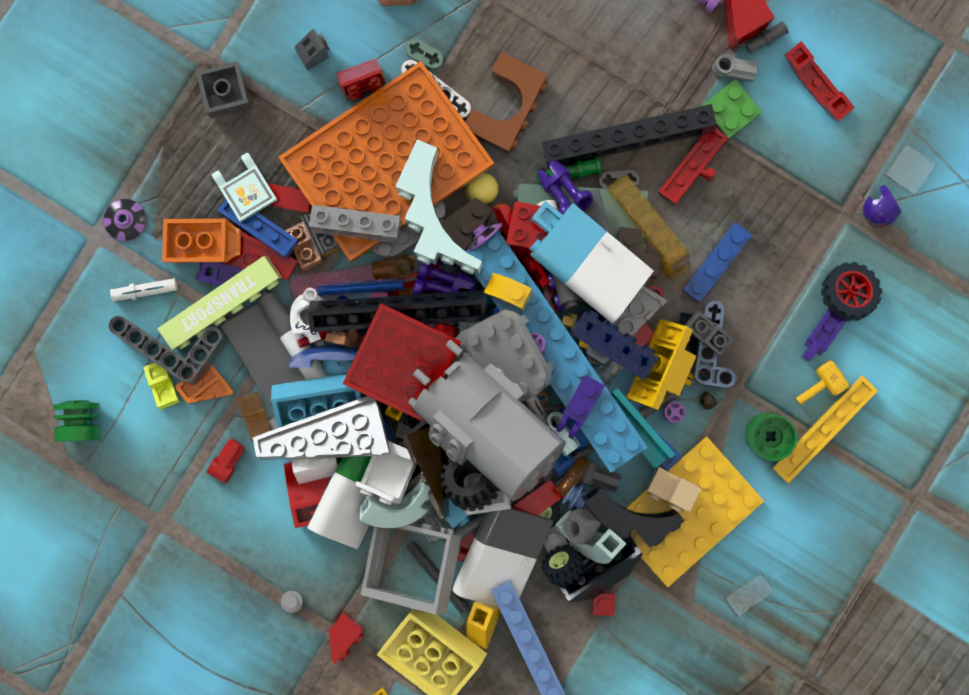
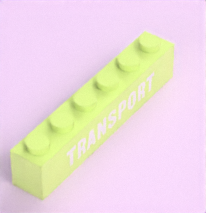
(220, 302)

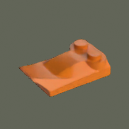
(200, 241)

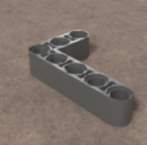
(165, 354)

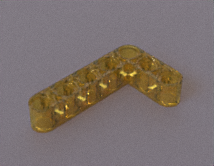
(674, 255)

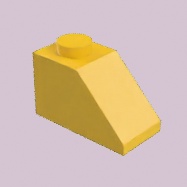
(508, 291)

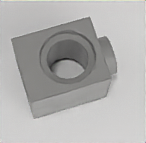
(581, 525)

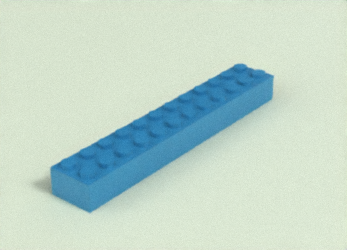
(606, 424)

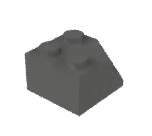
(223, 89)

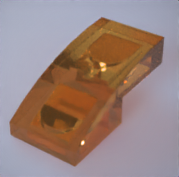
(254, 414)

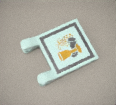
(246, 192)

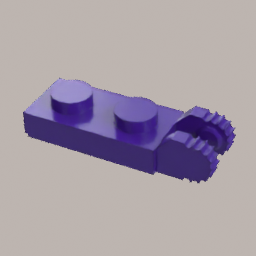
(581, 404)

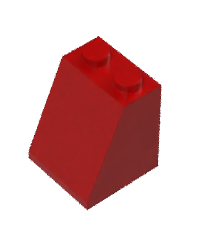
(745, 19)

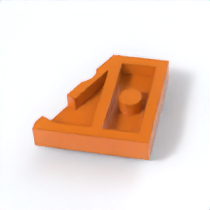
(210, 387)

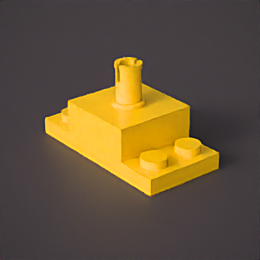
(671, 368)

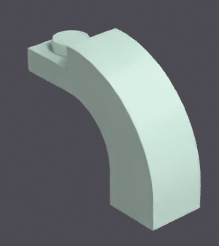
(396, 515)
(601, 547)

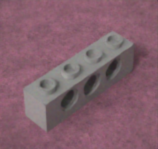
(355, 224)

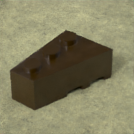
(464, 221)

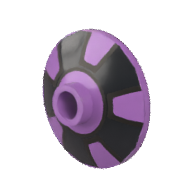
(131, 227)
(483, 234)

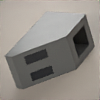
(312, 49)

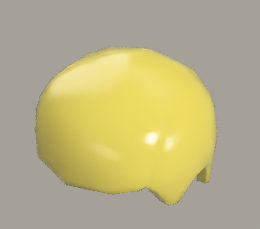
(483, 188)

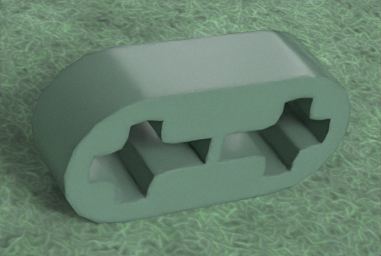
(427, 50)

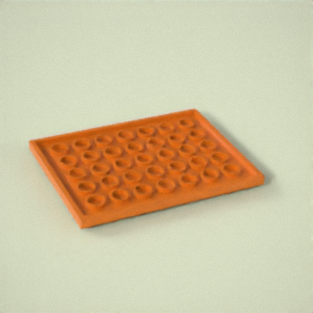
(365, 149)

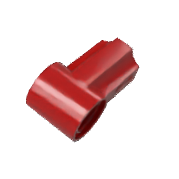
(224, 465)

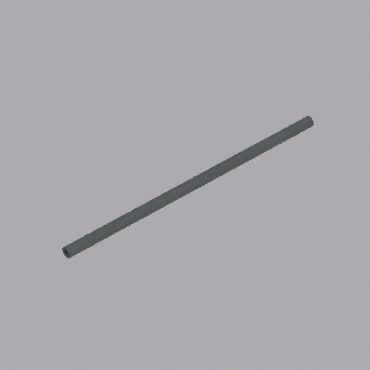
(474, 524)

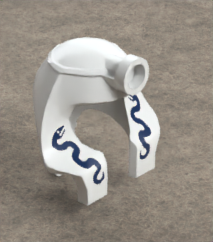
(299, 316)

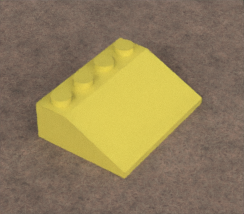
(432, 653)

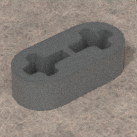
(614, 175)

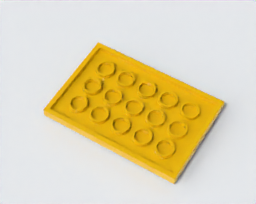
(717, 510)

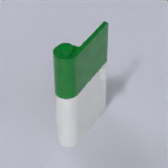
(339, 508)

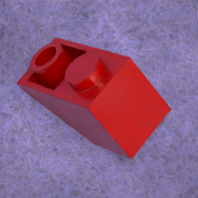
(342, 635)

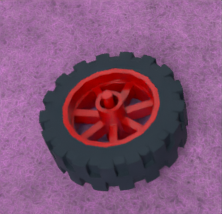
(867, 282)

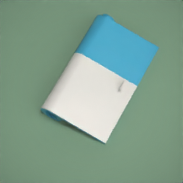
(591, 263)

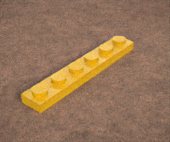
(825, 428)

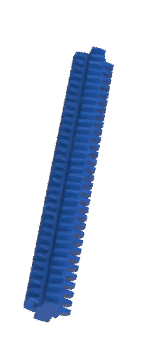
(361, 287)

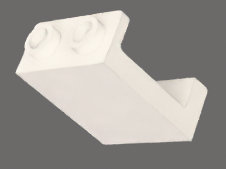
(388, 475)

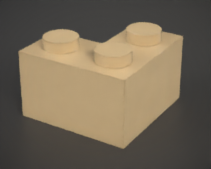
(673, 489)

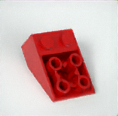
(361, 80)
(304, 496)

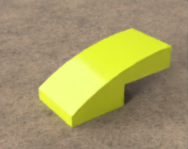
(161, 385)

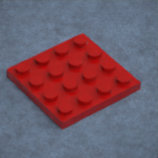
(392, 353)

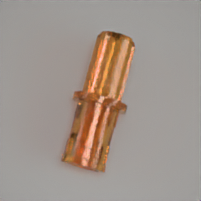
(572, 476)

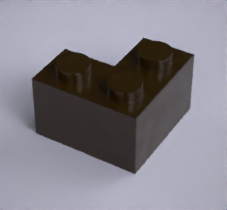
(631, 240)

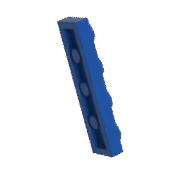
(262, 230)
(717, 262)

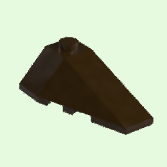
(431, 462)

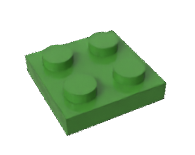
(733, 108)

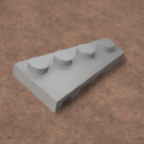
(633, 317)

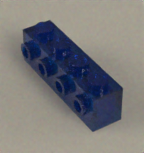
(612, 344)

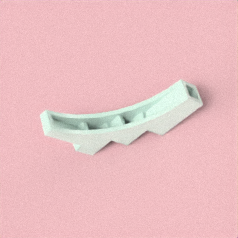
(434, 241)

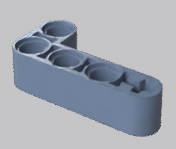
(710, 365)

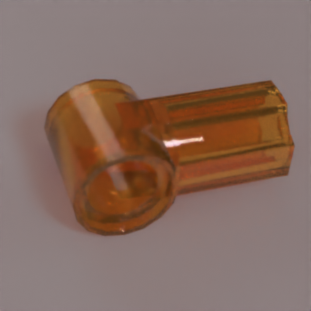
(392, 267)

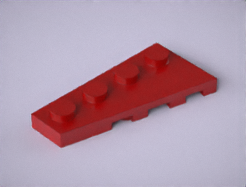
(503, 214)
(254, 250)

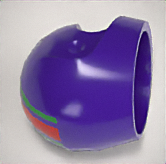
(882, 211)

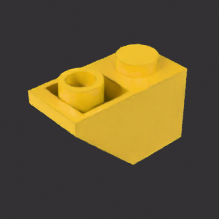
(482, 623)

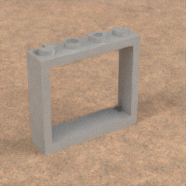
(375, 564)

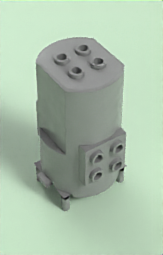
(481, 419)

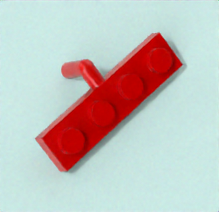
(694, 166)

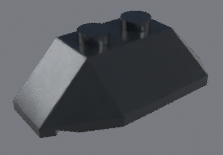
(600, 577)

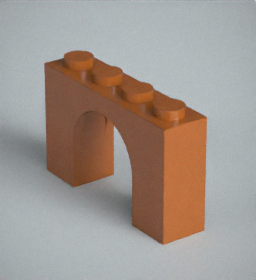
(529, 84)

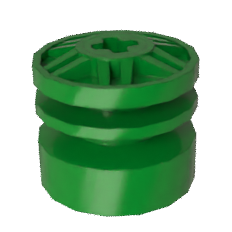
(77, 421)
(783, 436)

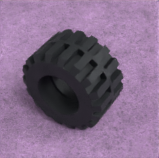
(471, 497)

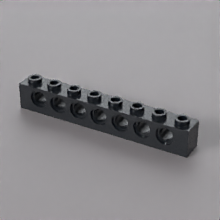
(630, 135)
(426, 308)

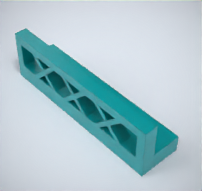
(657, 449)

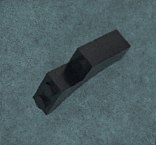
(622, 521)

